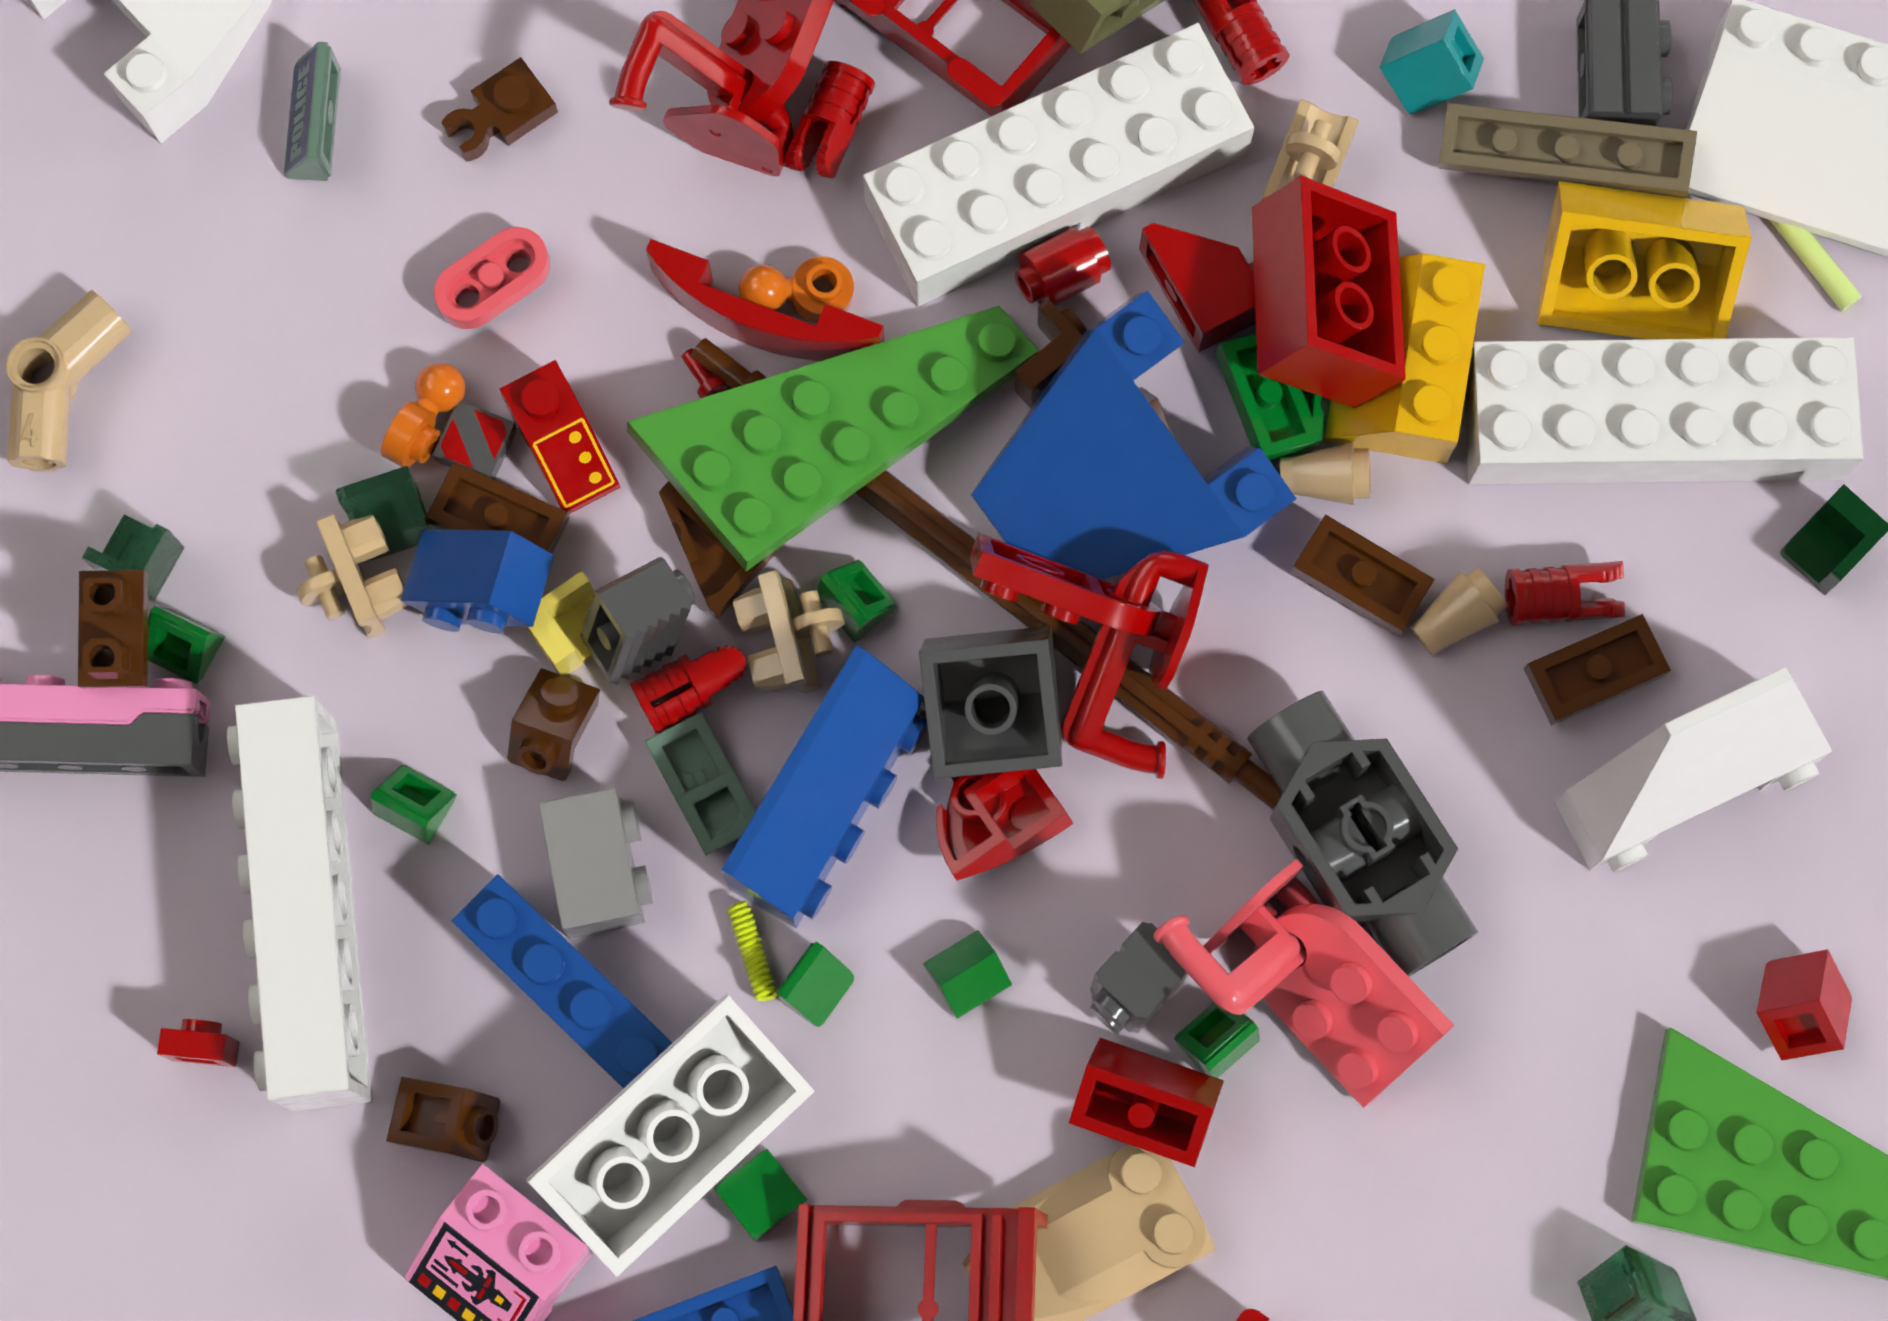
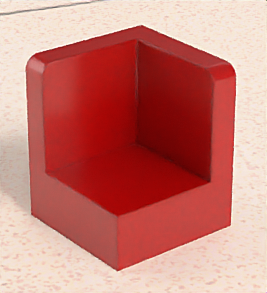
(1804, 1005)

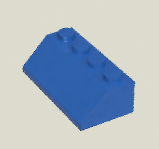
(826, 789)

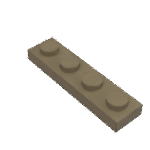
(1567, 149)

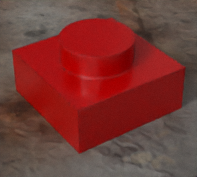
(198, 1043)

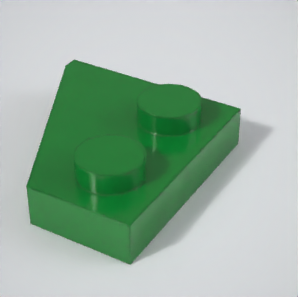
(1272, 413)

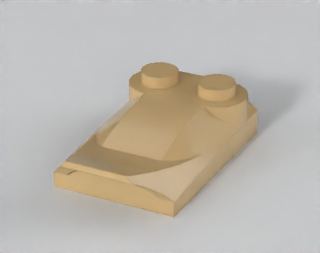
(1112, 1234)

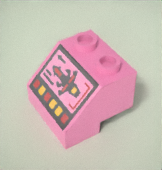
(496, 1255)

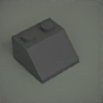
(992, 702)

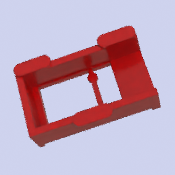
(957, 71)
(999, 1254)

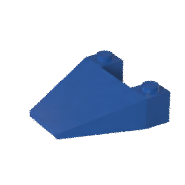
(1101, 475)

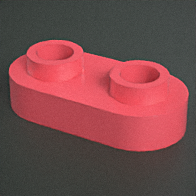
(488, 275)

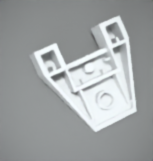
(181, 59)
(1692, 766)

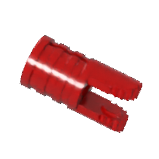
(1244, 37)
(830, 119)
(1556, 594)
(706, 675)

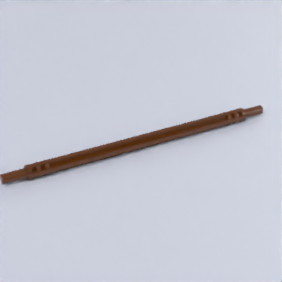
(1074, 641)

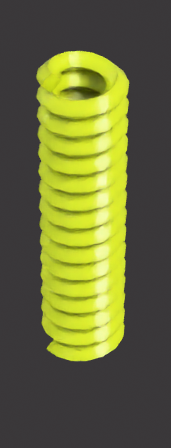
(752, 951)

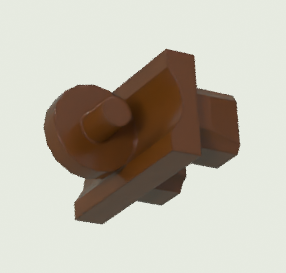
(113, 629)

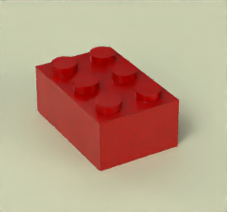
(1327, 292)

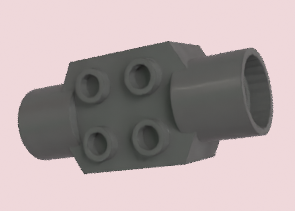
(1363, 832)

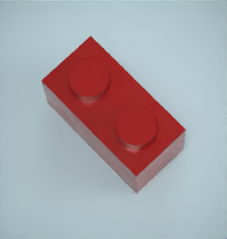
(1146, 1102)

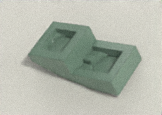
(702, 782)

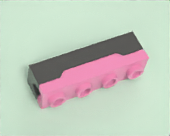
(103, 729)

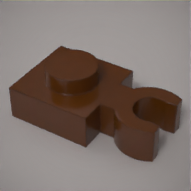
(507, 104)

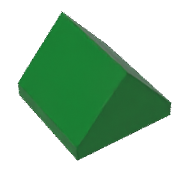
(858, 596)
(181, 644)
(412, 803)
(968, 974)
(1217, 1039)

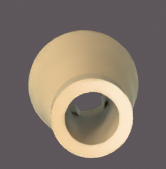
(1330, 474)
(1459, 611)

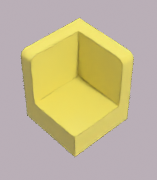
(561, 622)

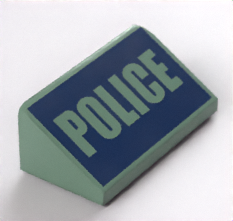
(312, 115)

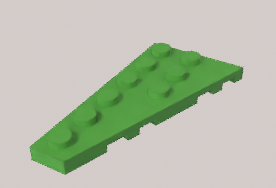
(801, 442)
(1757, 1168)

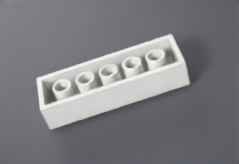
(1058, 163)
(1662, 410)
(300, 905)

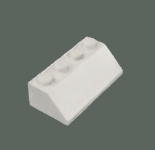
(670, 1135)

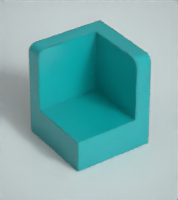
(1432, 62)

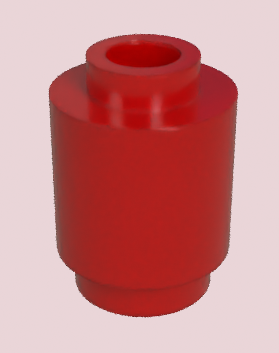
(1062, 266)

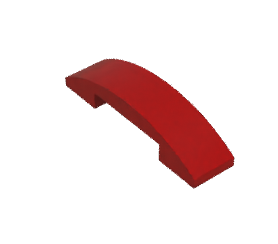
(690, 282)

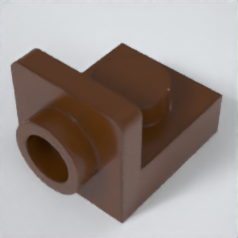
(444, 1119)

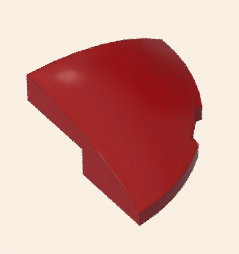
(996, 820)

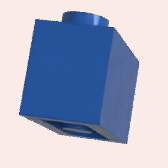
(477, 579)

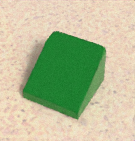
(815, 984)
(760, 1194)

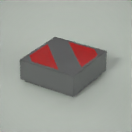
(475, 440)

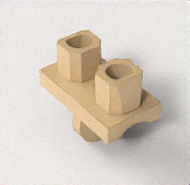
(1312, 147)
(348, 546)
(778, 607)

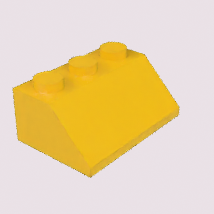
(1641, 263)
(1424, 411)

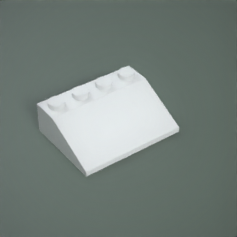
(1795, 125)

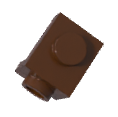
(1064, 332)
(551, 724)

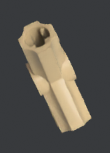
(43, 409)

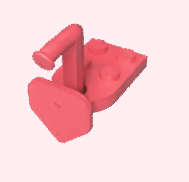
(1321, 981)

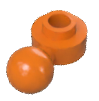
(770, 288)
(413, 429)

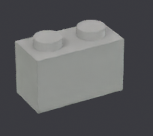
(594, 862)

